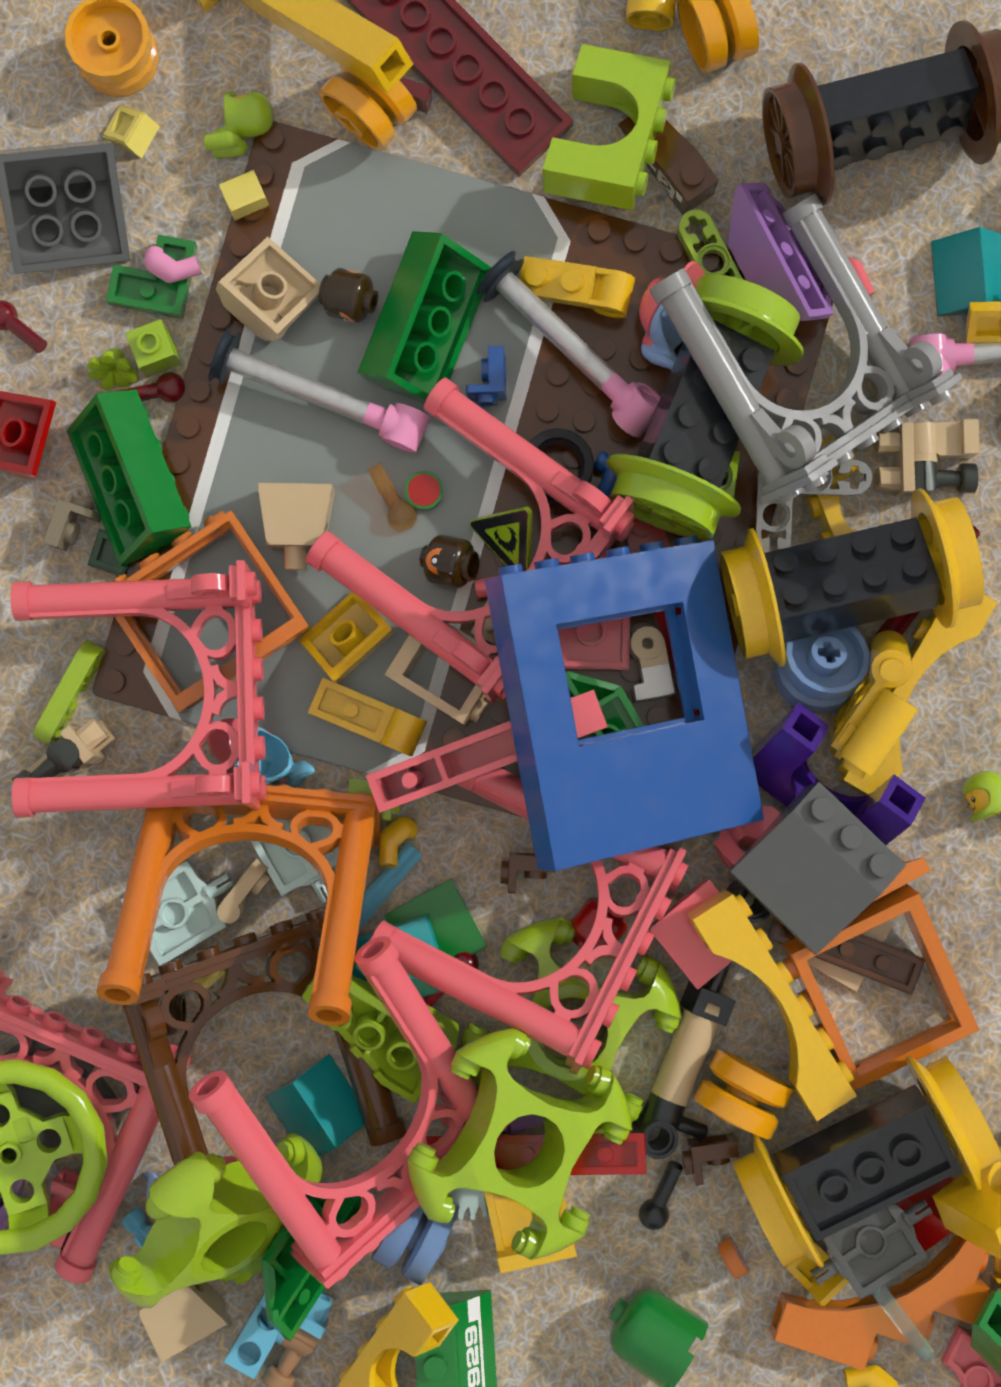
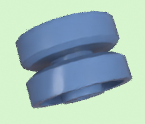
(823, 670)
(422, 1239)

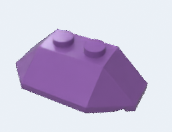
(771, 253)

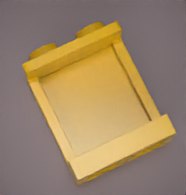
(507, 1219)

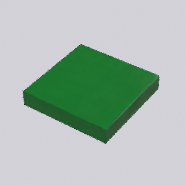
(448, 916)

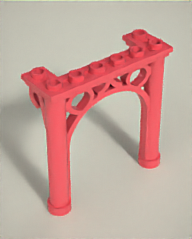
(541, 475)
(155, 599)
(503, 999)
(125, 1151)
(320, 1243)

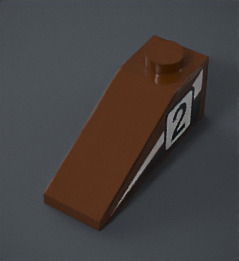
(679, 168)

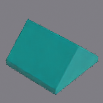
(966, 270)
(318, 1106)

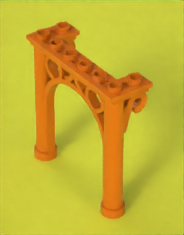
(354, 829)

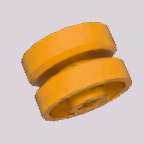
(718, 30)
(112, 46)
(366, 108)
(741, 1098)

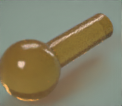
(400, 514)

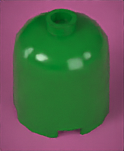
(655, 1335)

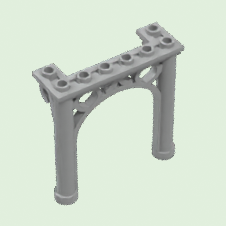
(791, 449)

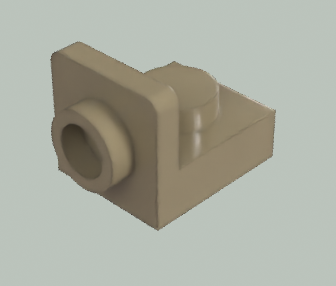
(63, 525)

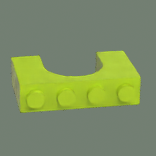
(613, 171)

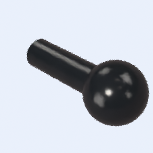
(654, 1212)

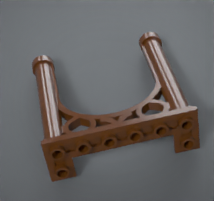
(167, 1075)

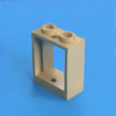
(405, 663)

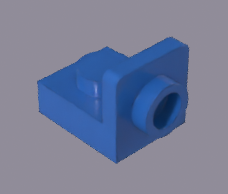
(492, 371)

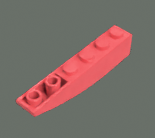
(466, 758)

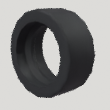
(573, 441)

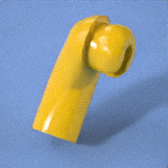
(391, 837)
(871, 1377)

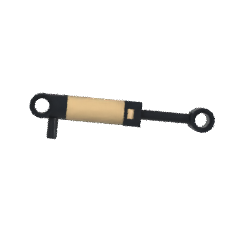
(686, 1056)

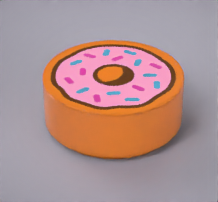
(733, 1258)

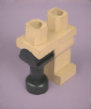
(917, 454)
(75, 754)

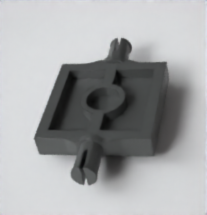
(875, 1249)

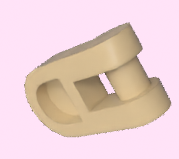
(253, 881)

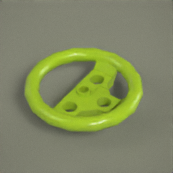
(80, 1133)

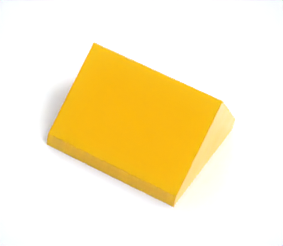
(346, 637)

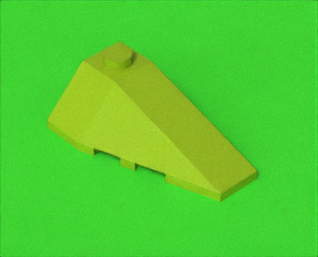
(380, 1042)

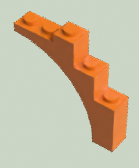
(848, 1327)

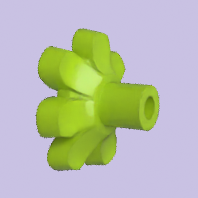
(112, 369)

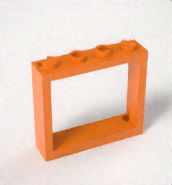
(183, 549)
(961, 1022)

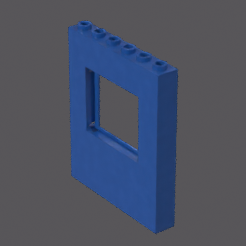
(643, 781)

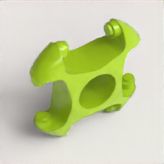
(657, 995)
(543, 1180)
(206, 1225)

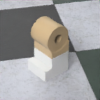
(650, 651)

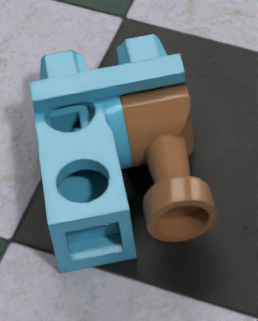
(259, 1336)

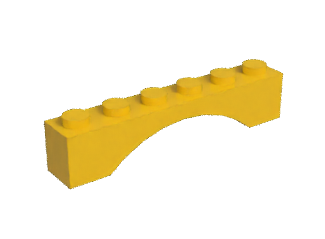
(930, 643)
(812, 1070)

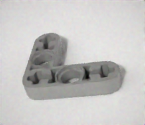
(843, 490)

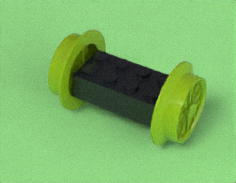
(690, 436)

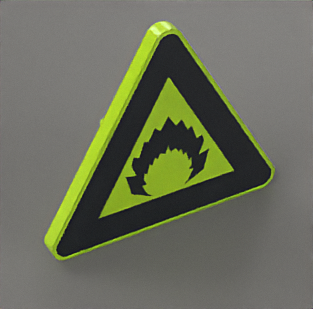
(507, 535)

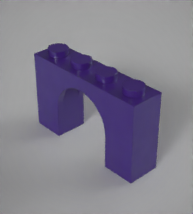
(784, 772)

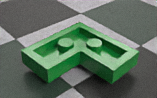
(147, 293)

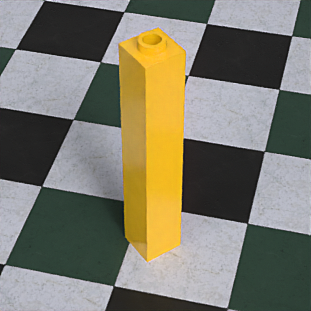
(340, 36)

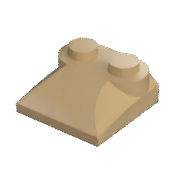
(267, 291)

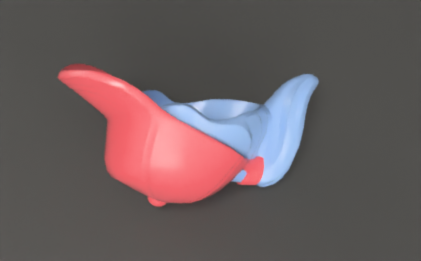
(660, 332)

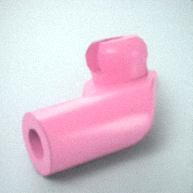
(169, 269)

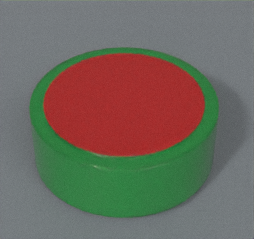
(424, 491)

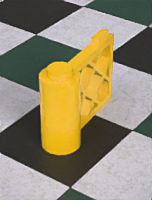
(889, 668)
(876, 734)

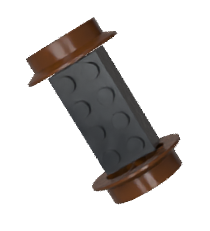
(884, 111)

